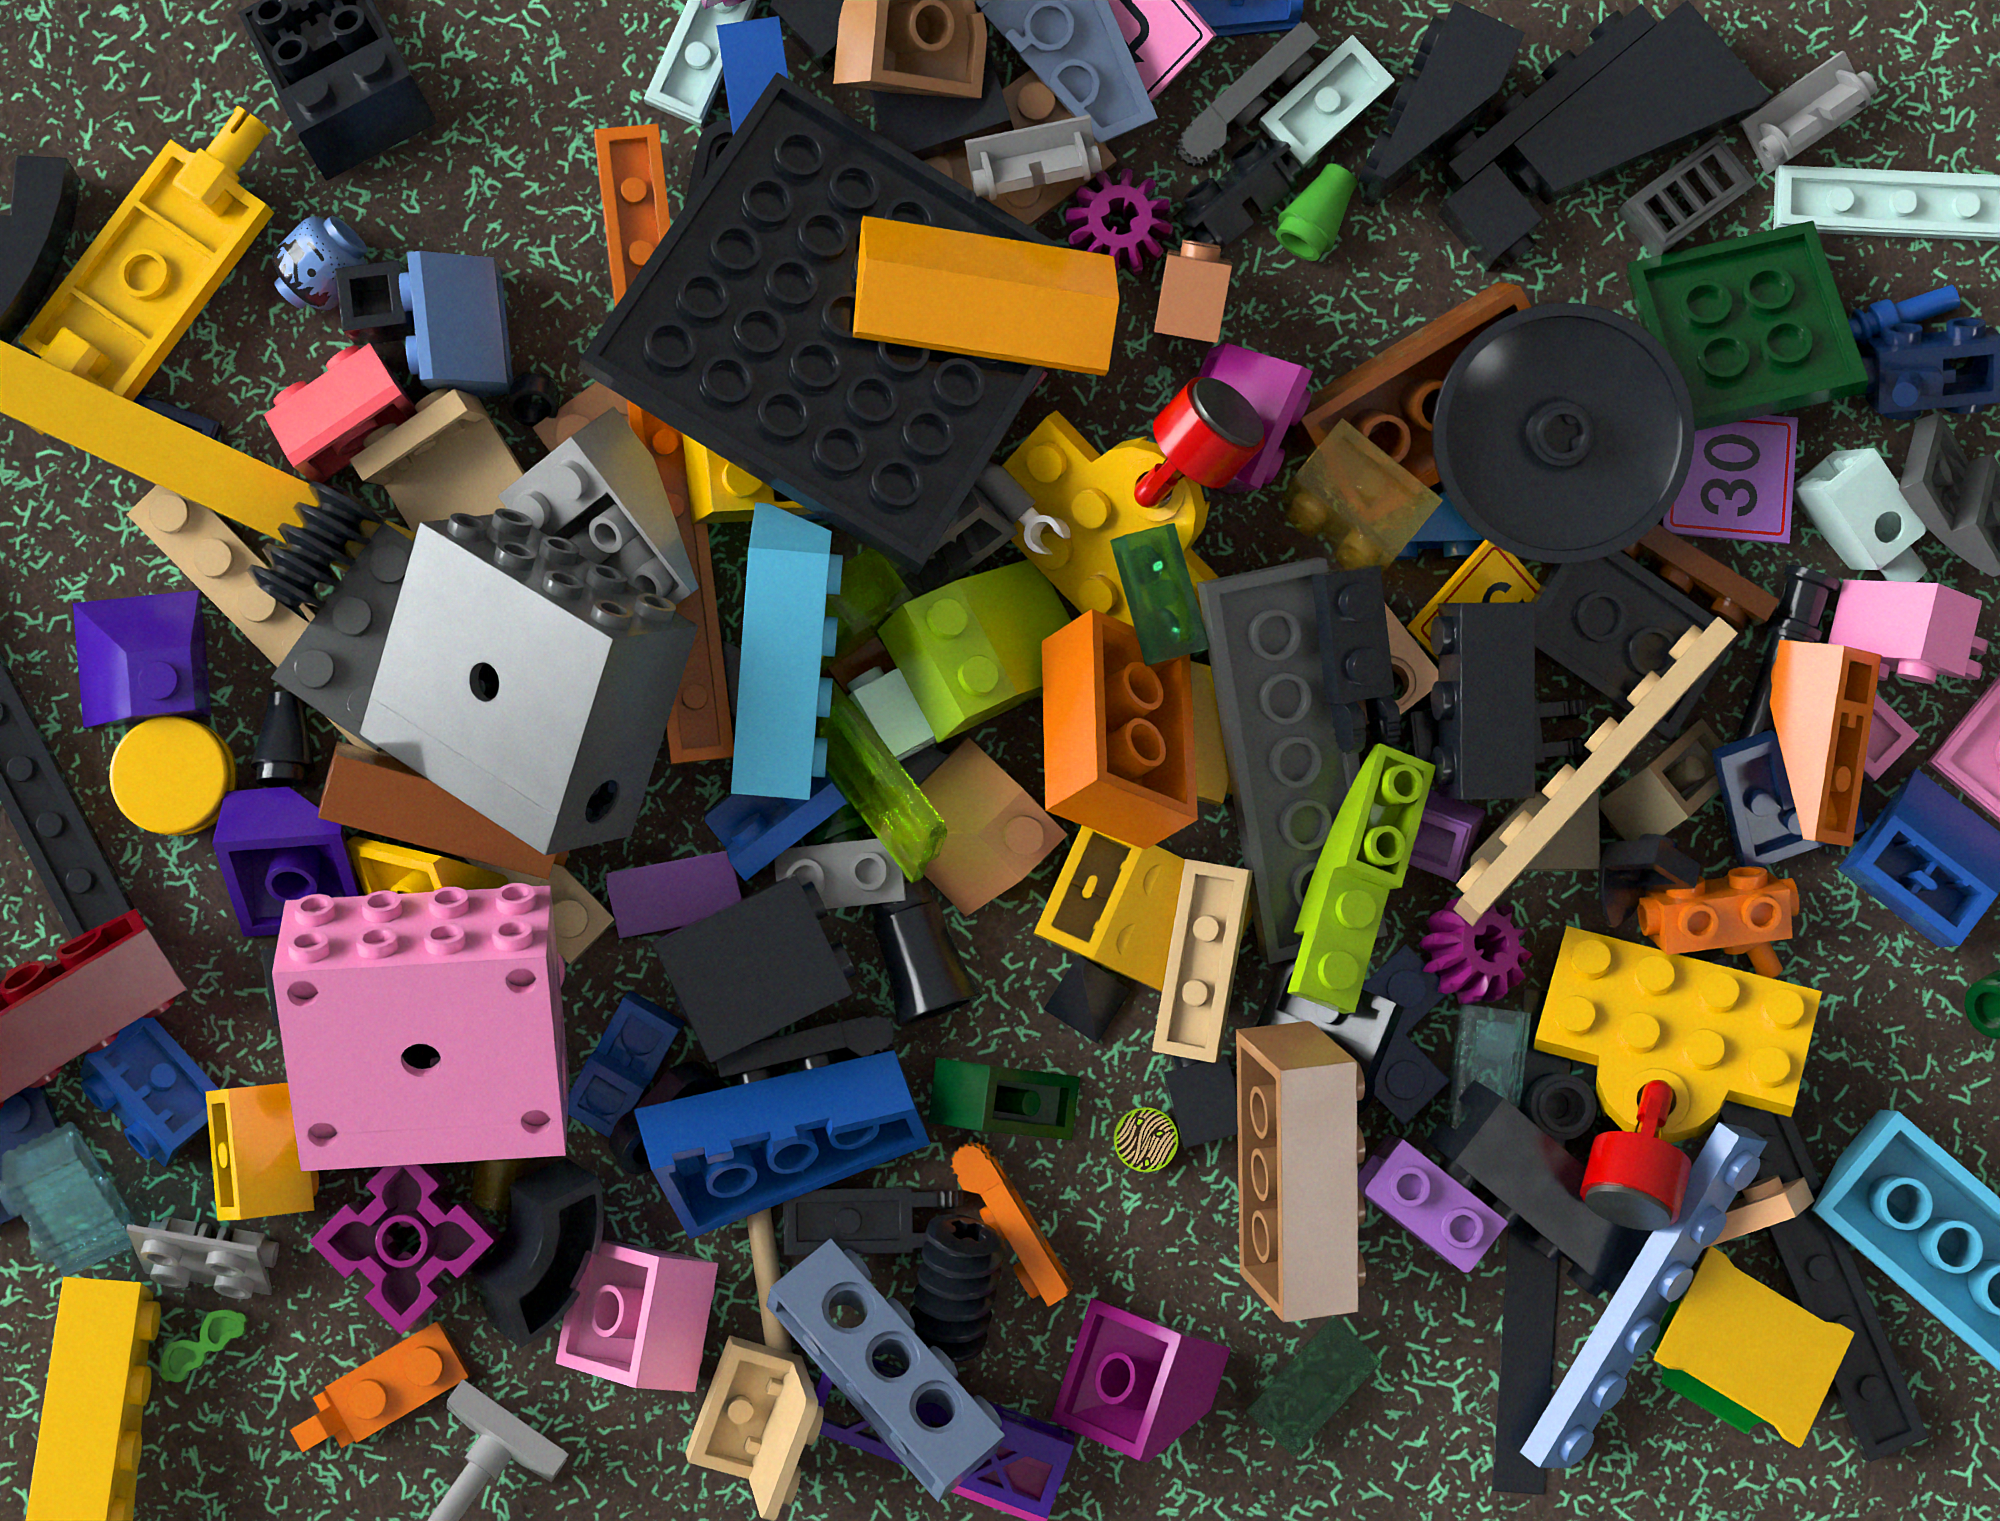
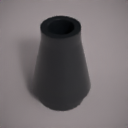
(284, 744)

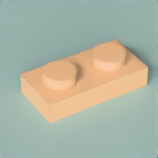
(1765, 1205)

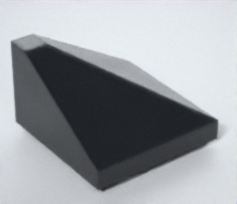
(1087, 999)

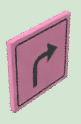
(1161, 38)

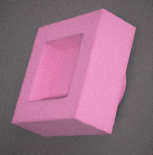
(1887, 739)

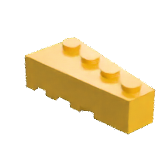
(94, 1402)

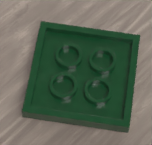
(1751, 324)

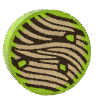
(1145, 1139)

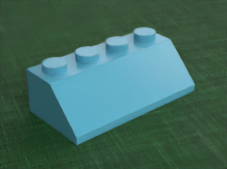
(782, 655)
(1921, 1225)

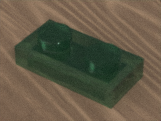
(1159, 593)
(1313, 1385)

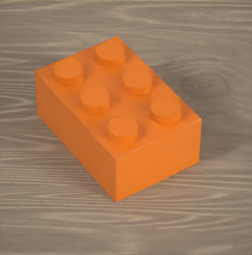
(1117, 733)

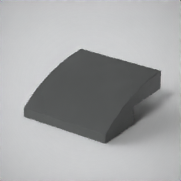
(1954, 495)

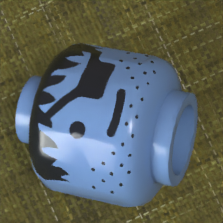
(309, 260)

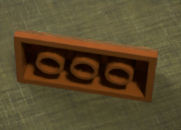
(1397, 390)

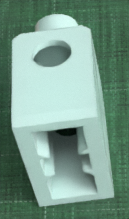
(1862, 513)

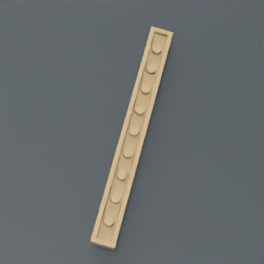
(218, 565)

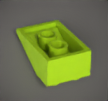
(975, 645)

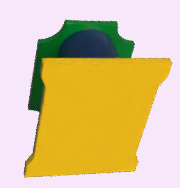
(1748, 1351)

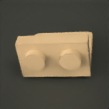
(440, 460)
(758, 1421)

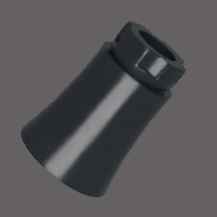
(921, 957)

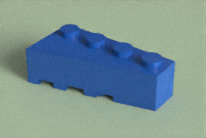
(778, 1138)

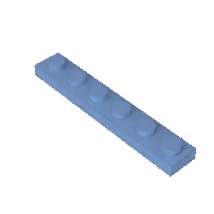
(1653, 1282)

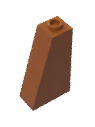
(400, 803)

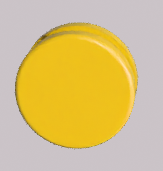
(172, 775)

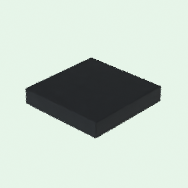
(941, 124)

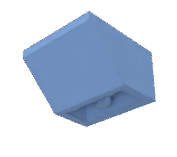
(457, 323)

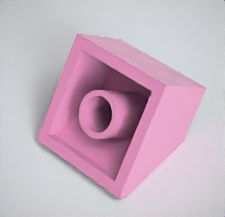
(640, 1317)

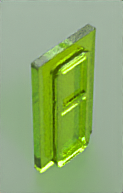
(880, 787)

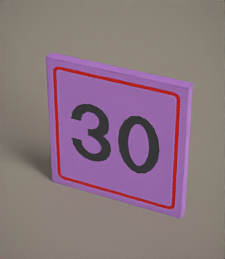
(1739, 482)

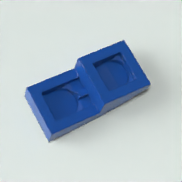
(623, 1063)

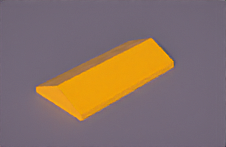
(985, 296)

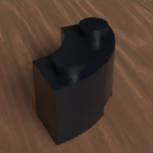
(543, 1253)

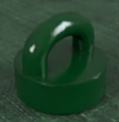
(1983, 1005)

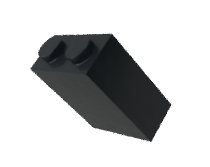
(755, 966)

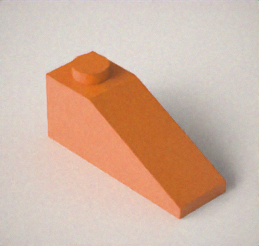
(1823, 726)

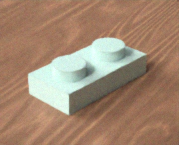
(1327, 101)

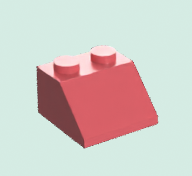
(331, 416)

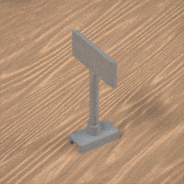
(499, 1440)

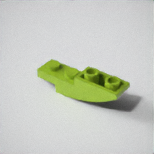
(1354, 874)

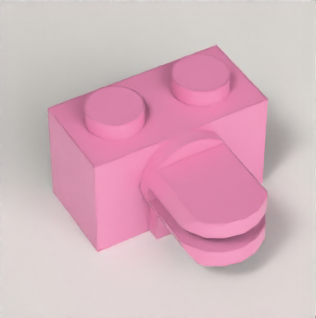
(1913, 627)

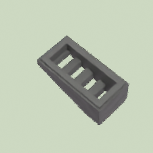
(1647, 224)

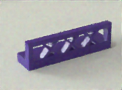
(1022, 1435)

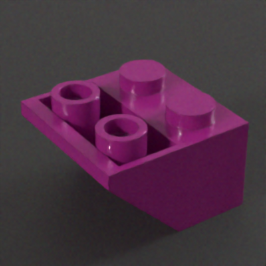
(1275, 392)

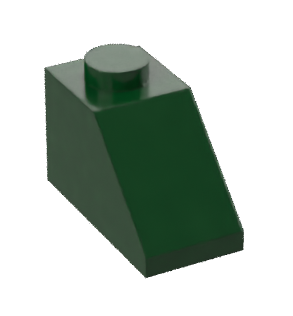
(1003, 1099)

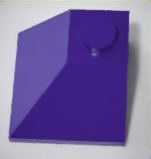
(141, 659)
(277, 852)

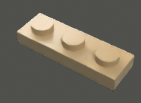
(1202, 961)

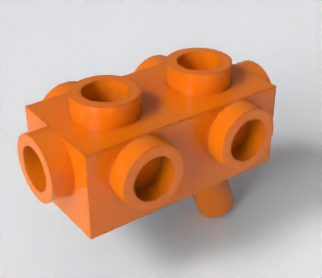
(1726, 913)

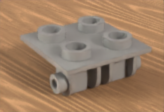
(176, 1256)

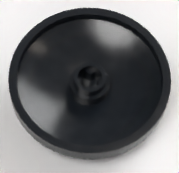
(1563, 433)

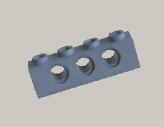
(935, 1456)

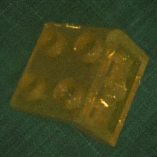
(1357, 499)

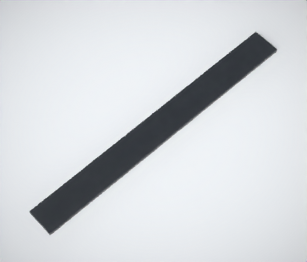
(1527, 1308)

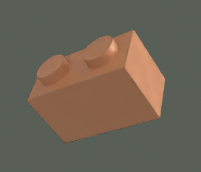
(1193, 292)

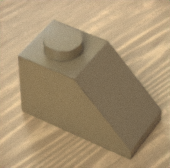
(1665, 786)
(1571, 850)

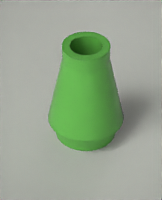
(1315, 216)

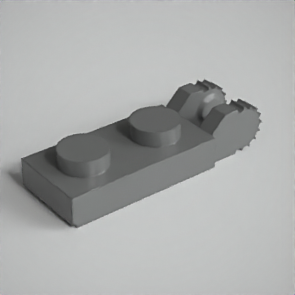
(1244, 97)

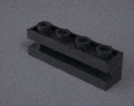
(1539, 1185)

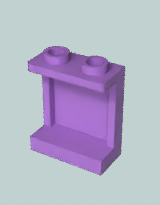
(1429, 1203)

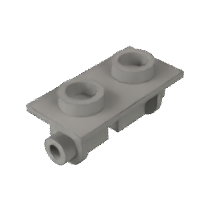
(1807, 111)
(1033, 156)
(846, 872)

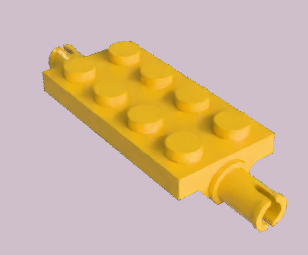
(154, 263)

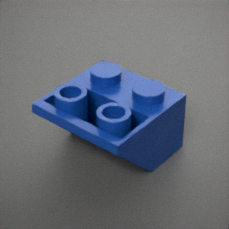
(1929, 861)

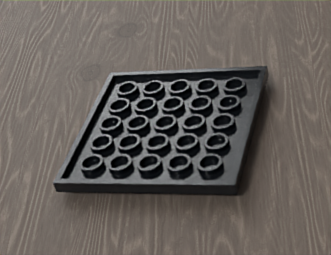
(751, 321)

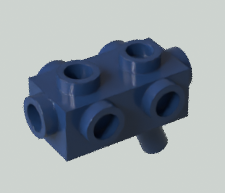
(1913, 371)

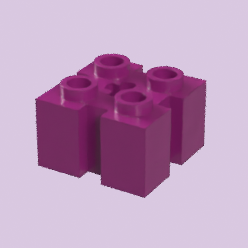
(367, 1236)

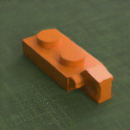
(384, 1389)

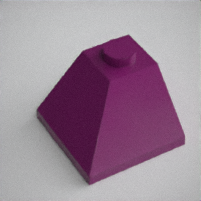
(1137, 1381)

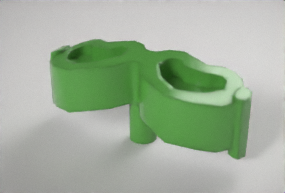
(215, 1334)

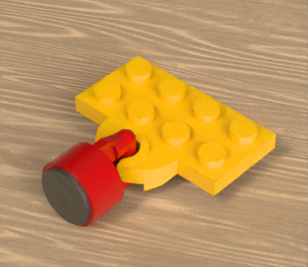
(1135, 486)
(1668, 1053)

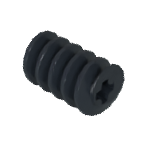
(314, 547)
(957, 1285)

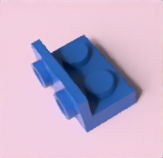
(764, 827)
(149, 1088)

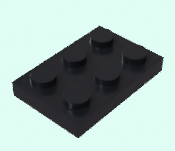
(1614, 625)

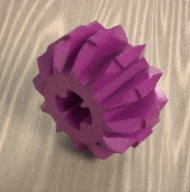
(1143, 227)
(1478, 959)

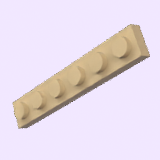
(1572, 787)

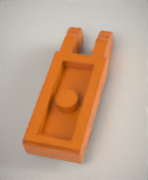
(1006, 1212)

